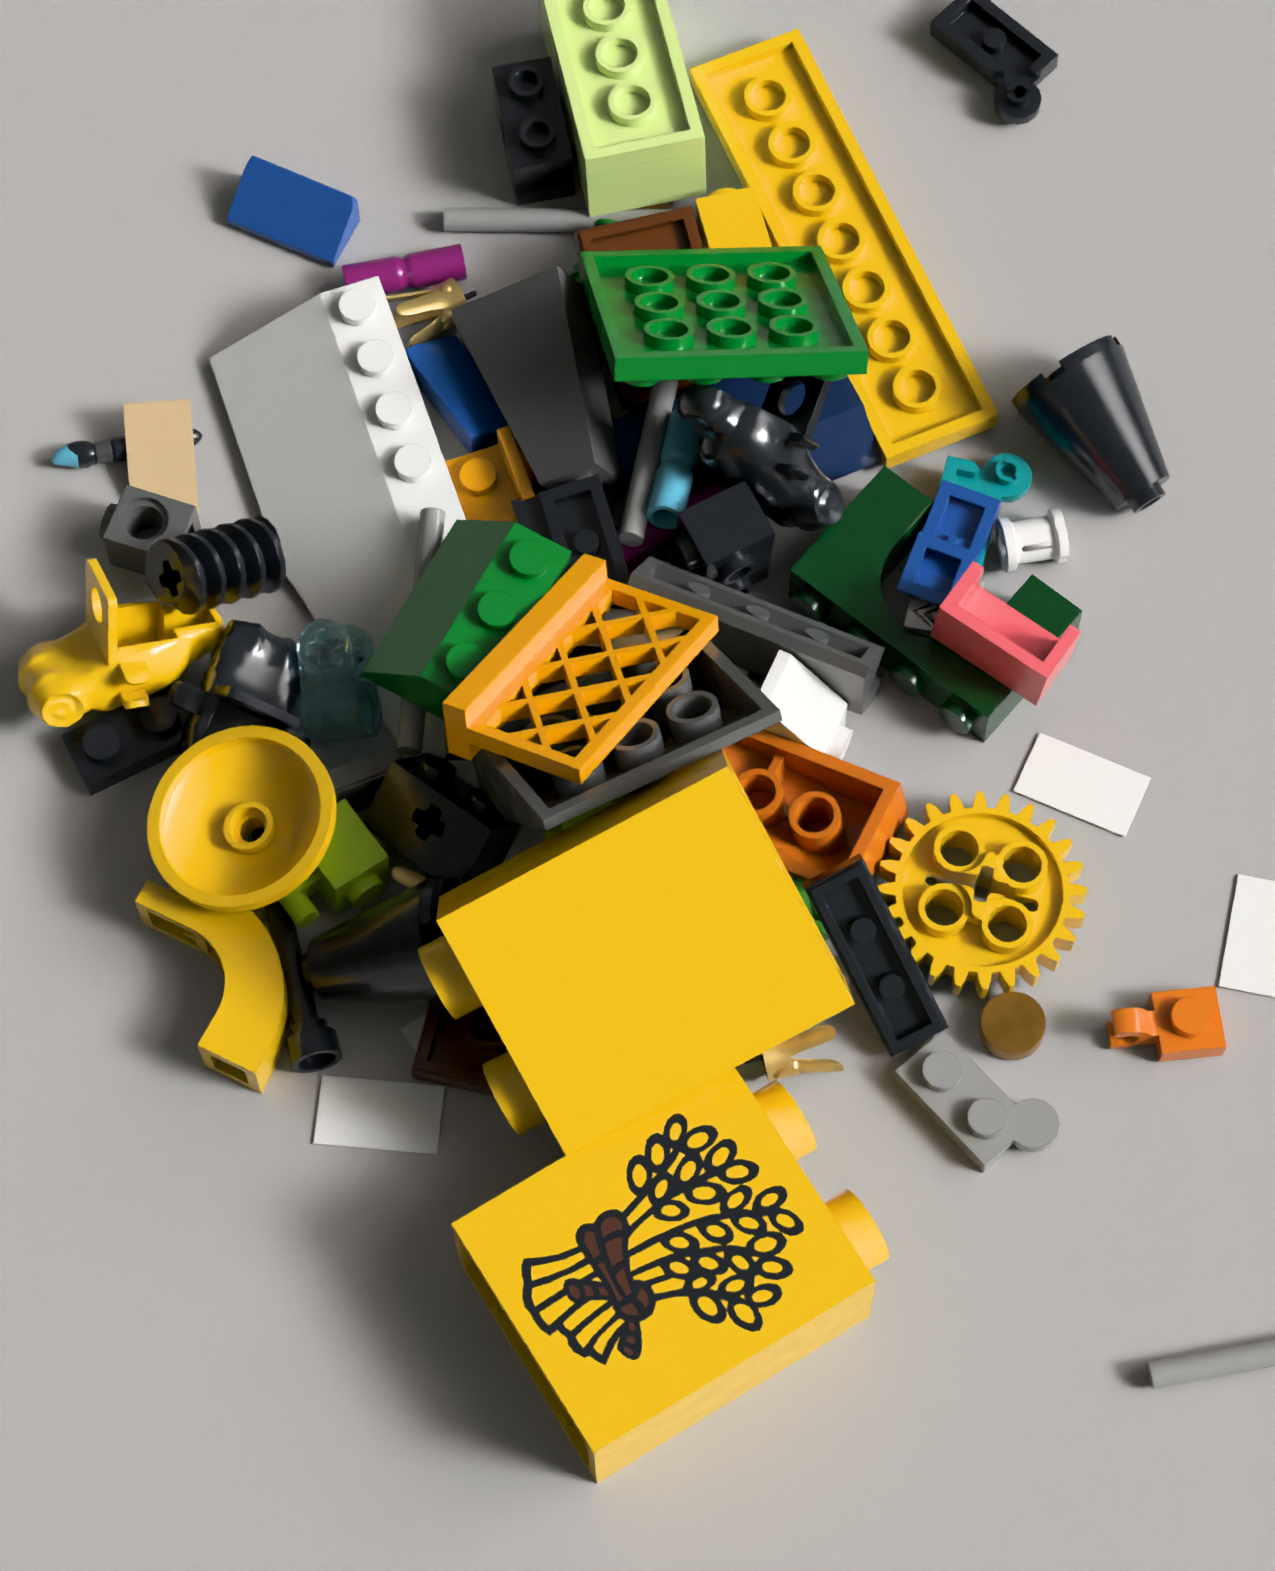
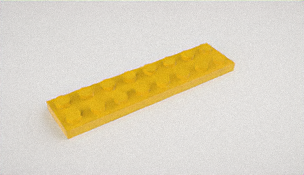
(820, 191)

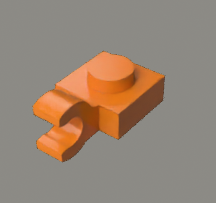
(1178, 1023)

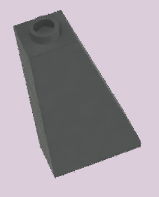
(546, 375)

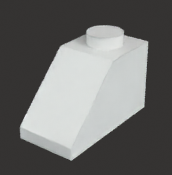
(808, 707)

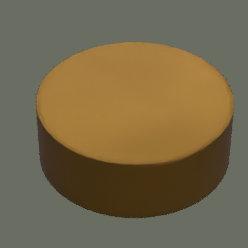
(1012, 1025)

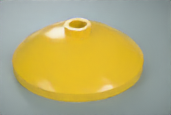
(224, 793)

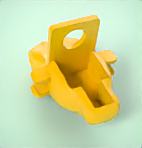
(114, 655)

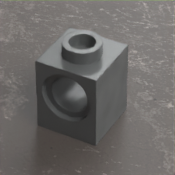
(142, 510)

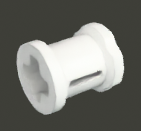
(1032, 540)

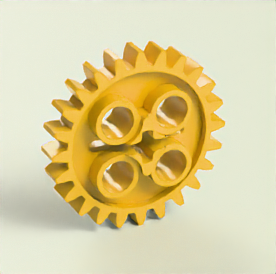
(994, 841)

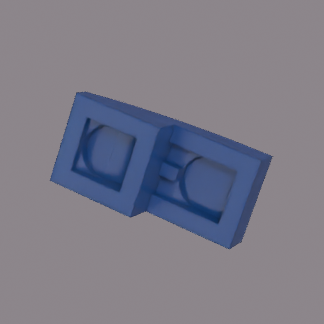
(949, 542)

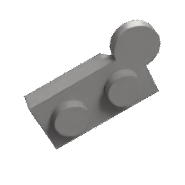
(972, 1105)

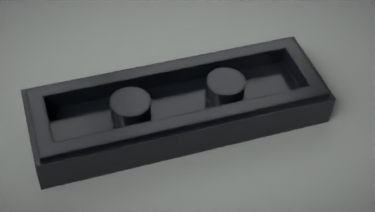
(875, 955)

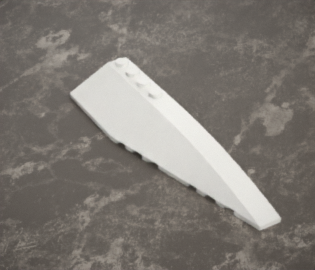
(343, 466)

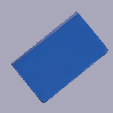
(293, 211)
(457, 391)

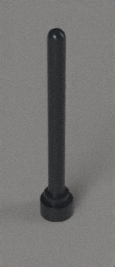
(311, 1041)

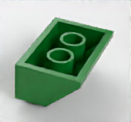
(463, 607)

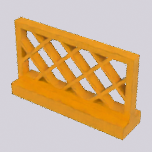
(538, 654)

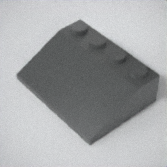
(693, 718)

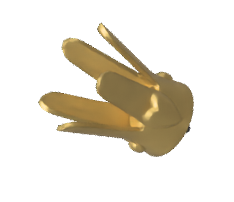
(428, 305)
(778, 1062)

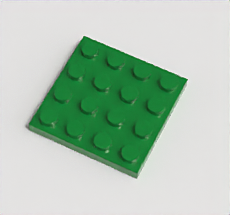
(721, 315)

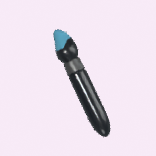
(85, 453)

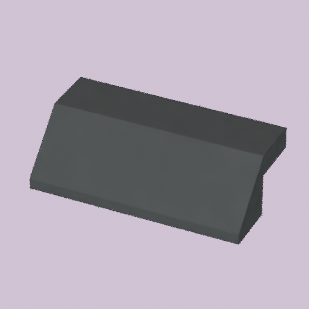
(756, 630)

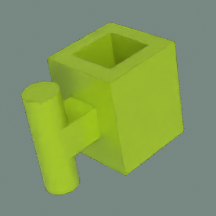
(347, 876)

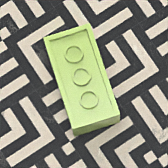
(625, 102)

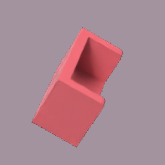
(1001, 638)

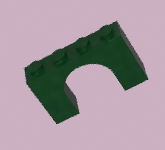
(842, 586)

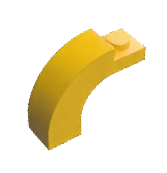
(254, 1011)

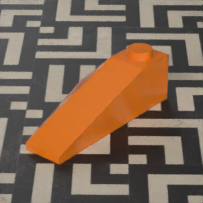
(817, 804)

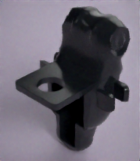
(767, 449)
(247, 684)

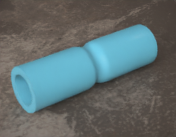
(674, 475)

